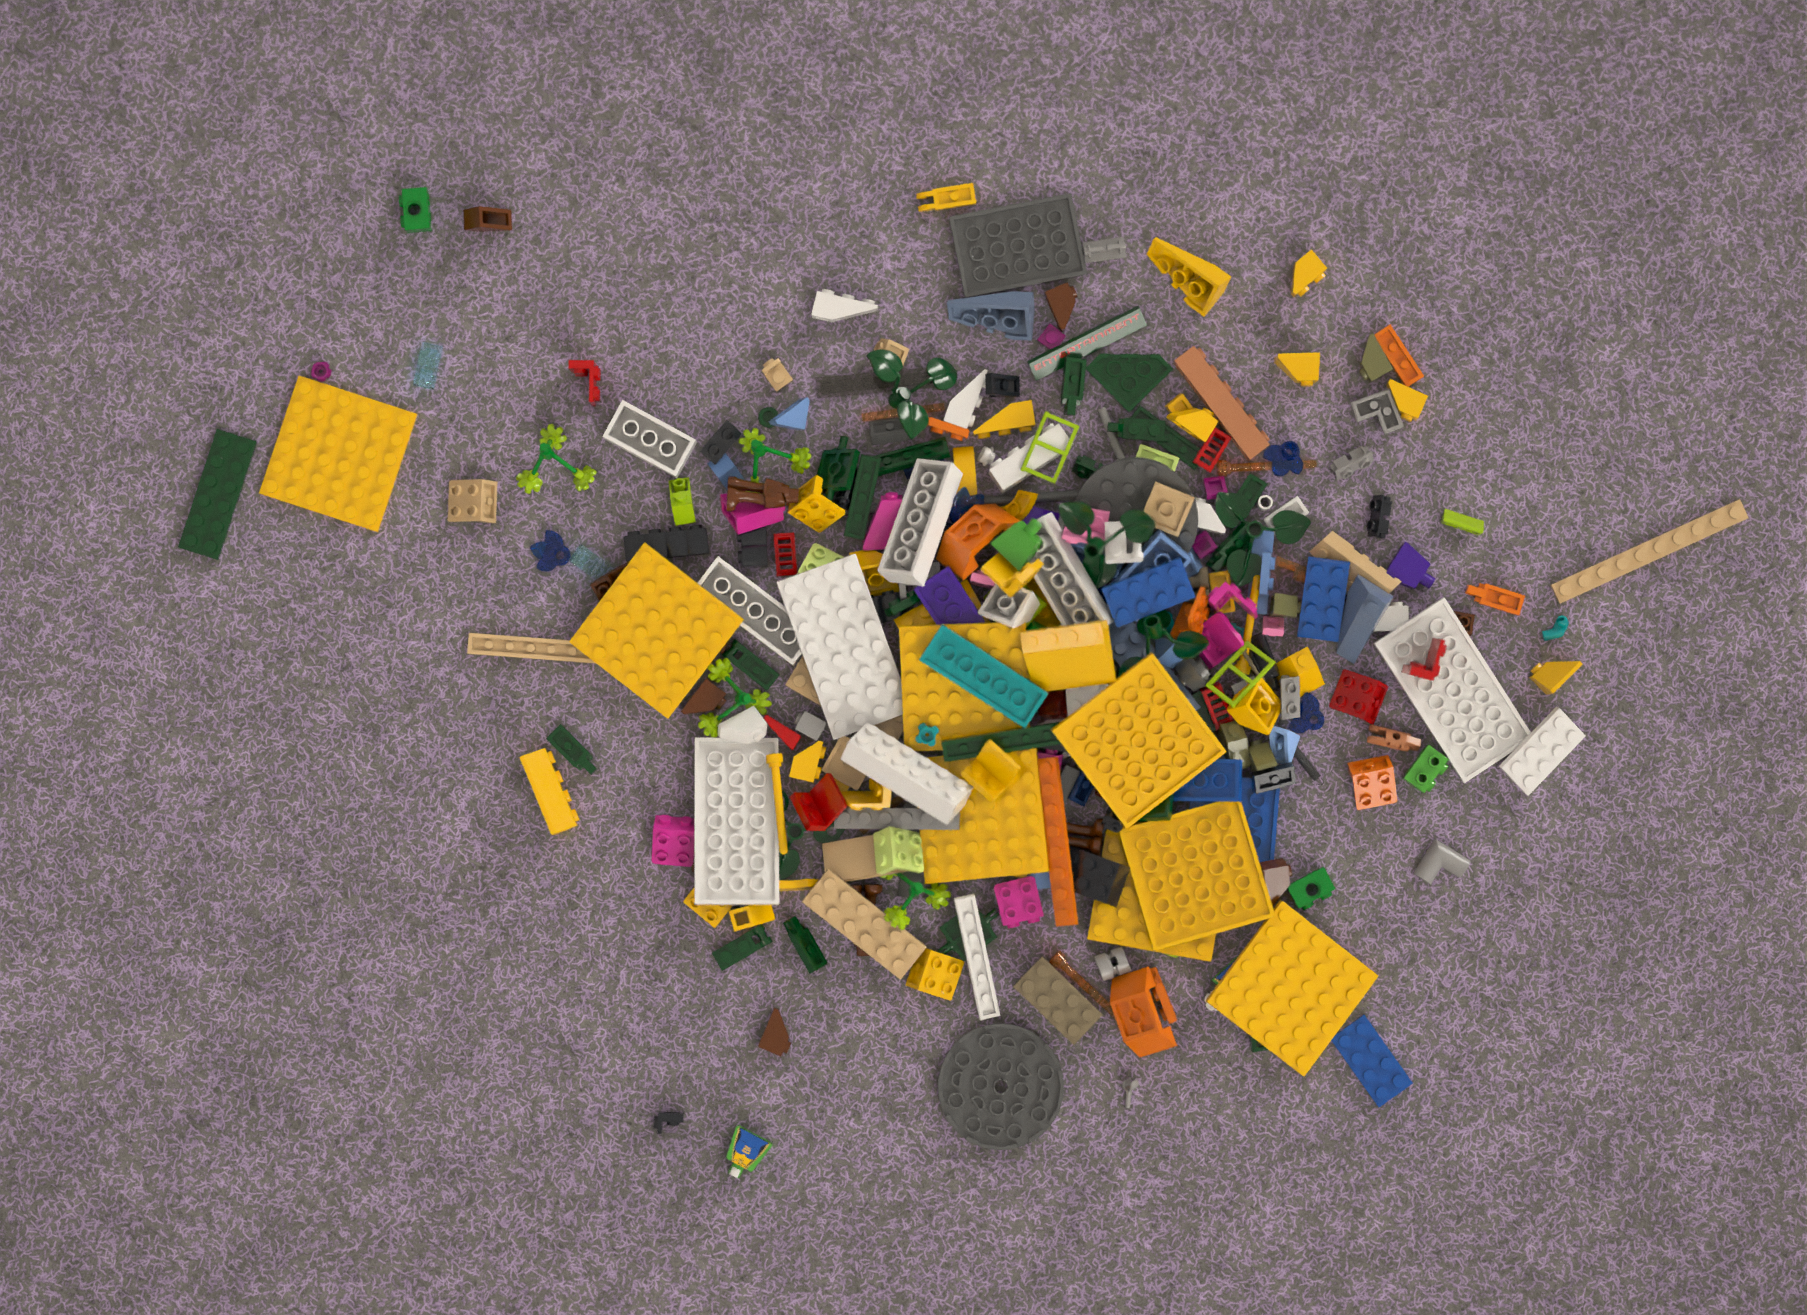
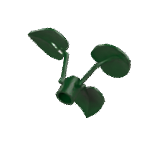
(912, 417)
(1232, 510)
(1077, 518)
(1153, 626)
(790, 861)

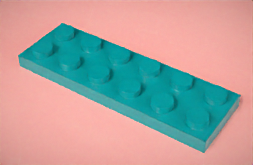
(983, 676)

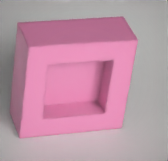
(1273, 626)

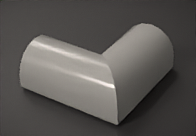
(1378, 404)
(1439, 857)

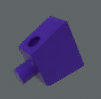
(1410, 568)

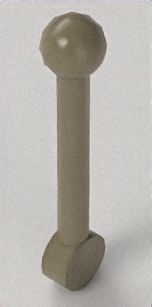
(1251, 663)

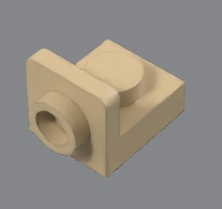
(890, 345)
(776, 374)

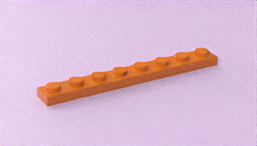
(1057, 842)

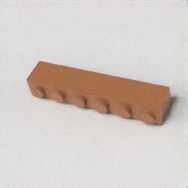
(1220, 401)

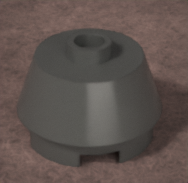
(1193, 673)

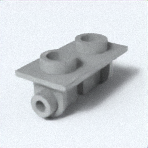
(1104, 250)
(1360, 457)
(1290, 697)

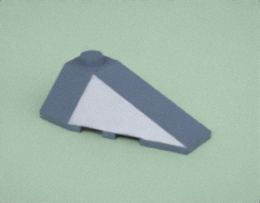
(1005, 312)
(1361, 615)

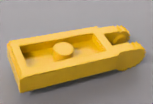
(948, 197)

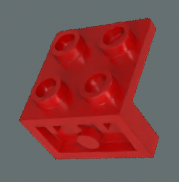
(581, 369)
(1431, 668)
(1358, 696)
(820, 805)

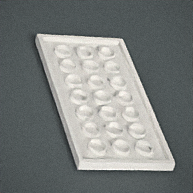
(843, 645)
(1465, 702)
(734, 823)

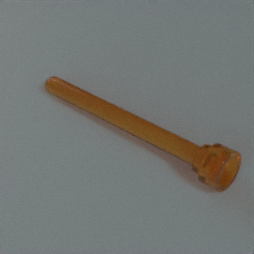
(1226, 467)
(1060, 961)

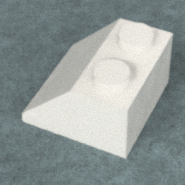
(1008, 610)

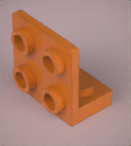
(1192, 615)
(1373, 782)

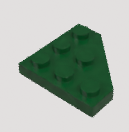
(1129, 376)

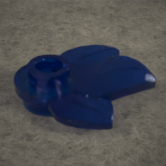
(1282, 460)
(963, 502)
(547, 551)
(1308, 708)

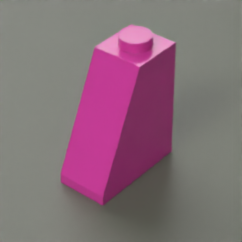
(750, 515)
(882, 522)

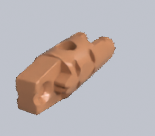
(1403, 741)

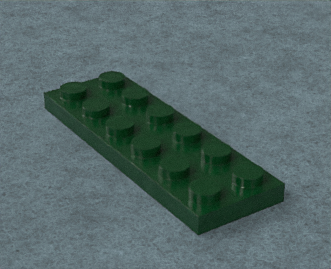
(217, 494)

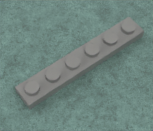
(895, 817)

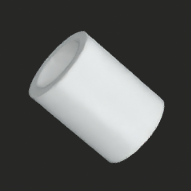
(1264, 497)

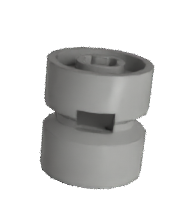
(1105, 966)

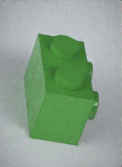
(1425, 769)

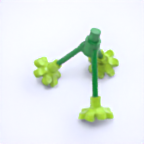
(550, 439)
(753, 442)
(758, 700)
(898, 914)

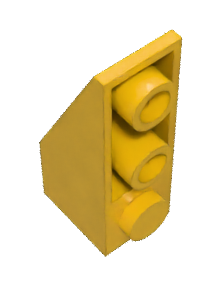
(1015, 415)

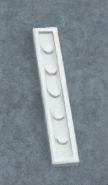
(976, 956)

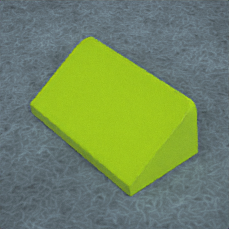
(1462, 522)

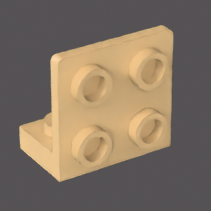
(472, 501)

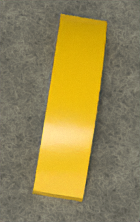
(965, 462)

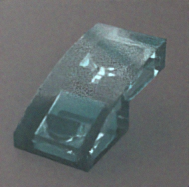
(428, 365)
(590, 562)

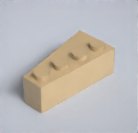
(1339, 549)

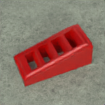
(1221, 436)
(785, 536)
(1204, 691)
(788, 736)

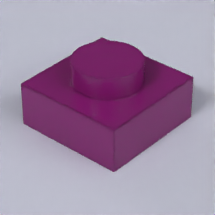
(1051, 337)
(1213, 486)
(1204, 545)

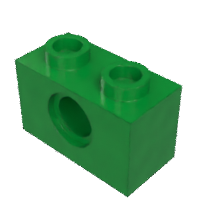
(415, 197)
(1323, 884)

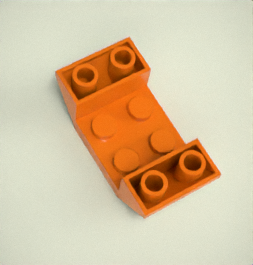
(970, 535)
(1137, 1013)

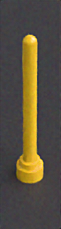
(1242, 663)
(774, 762)

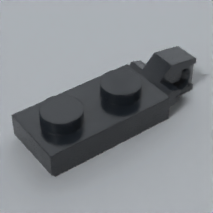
(1260, 642)

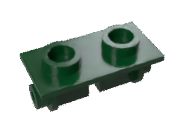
(1084, 466)

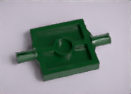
(838, 468)
(953, 935)

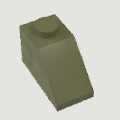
(1373, 361)
(1284, 605)
(1235, 742)
(1261, 756)

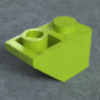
(681, 501)

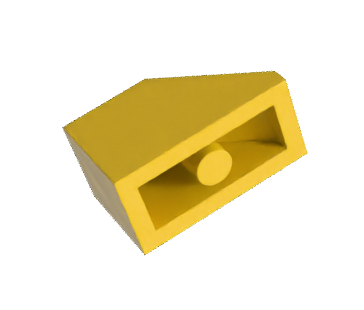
(1407, 400)
(1195, 422)

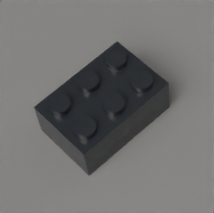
(1097, 876)

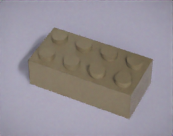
(1057, 1000)

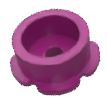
(321, 366)

